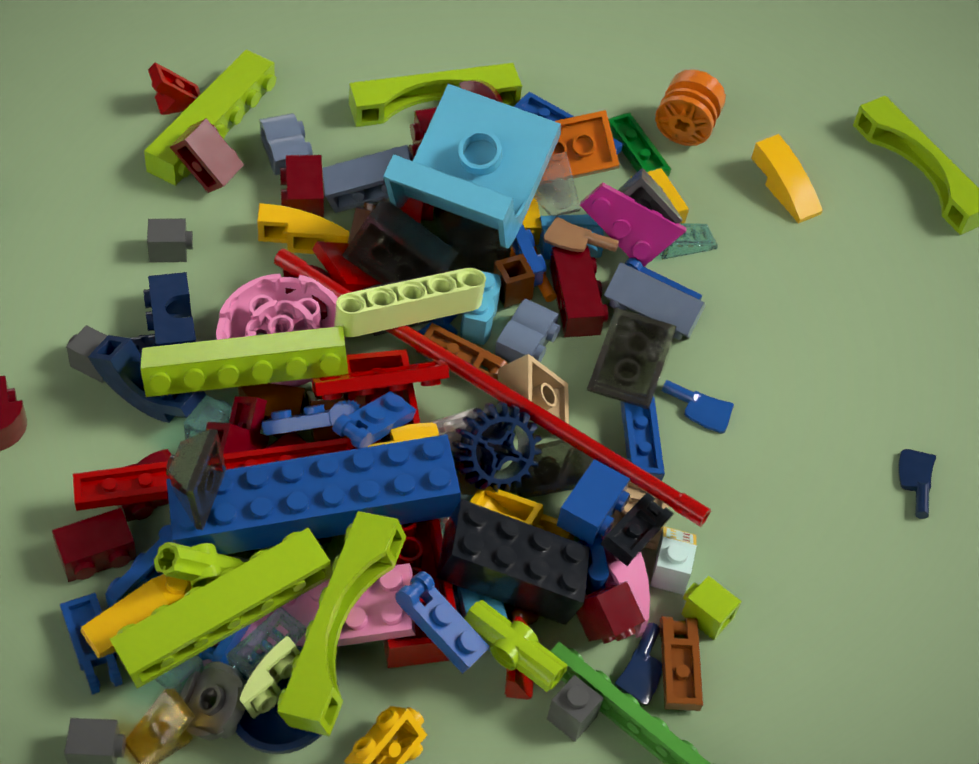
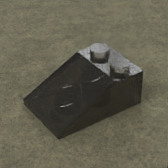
(474, 241)
(632, 358)

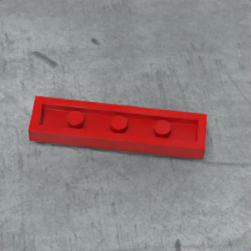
(394, 378)

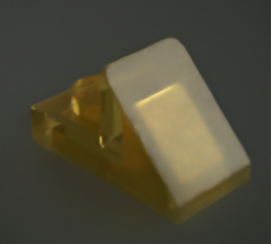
(161, 729)

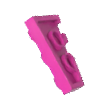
(639, 230)

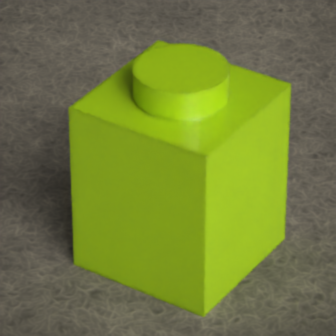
(711, 606)

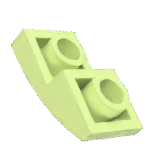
(261, 688)

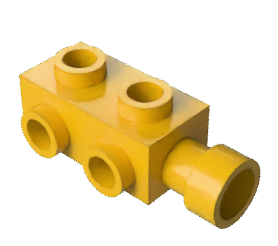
(392, 739)

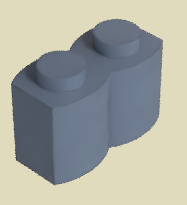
(283, 137)
(528, 332)

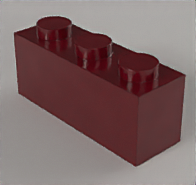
(577, 292)

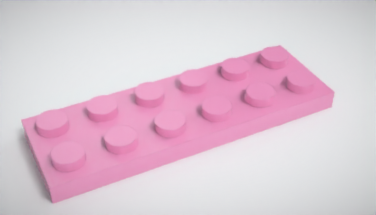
(371, 619)

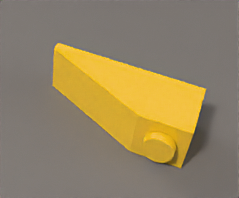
(132, 610)

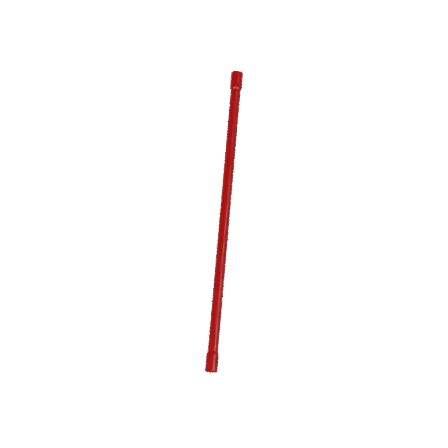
(680, 502)

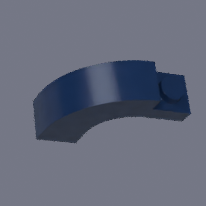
(119, 366)

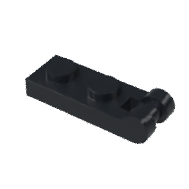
(636, 529)

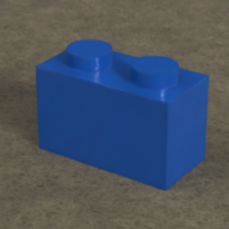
(593, 502)

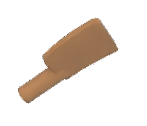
(575, 238)

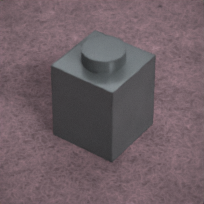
(168, 240)
(79, 349)
(574, 708)
(94, 741)

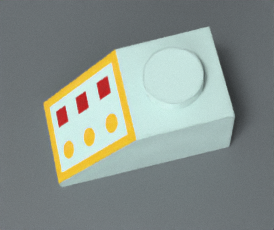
(674, 560)

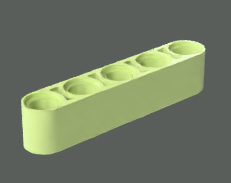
(409, 302)

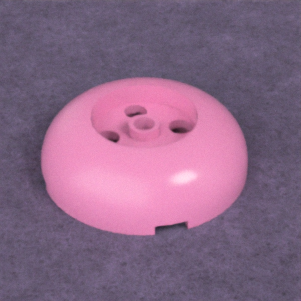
(267, 309)

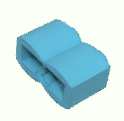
(477, 324)

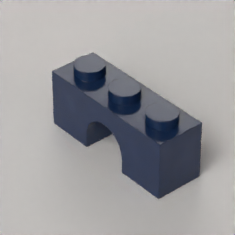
(169, 301)

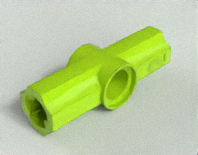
(196, 563)
(516, 646)

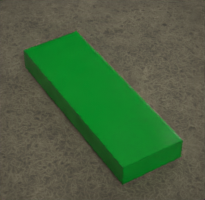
(636, 144)

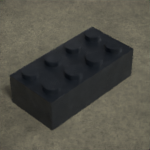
(513, 562)

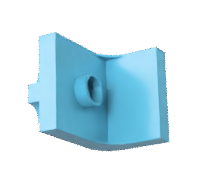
(477, 161)

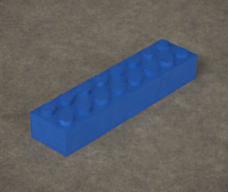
(324, 493)

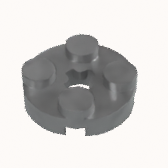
(222, 718)

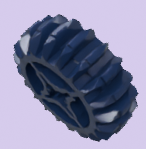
(503, 435)

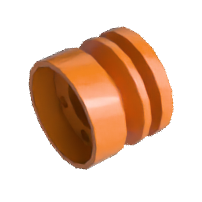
(690, 107)

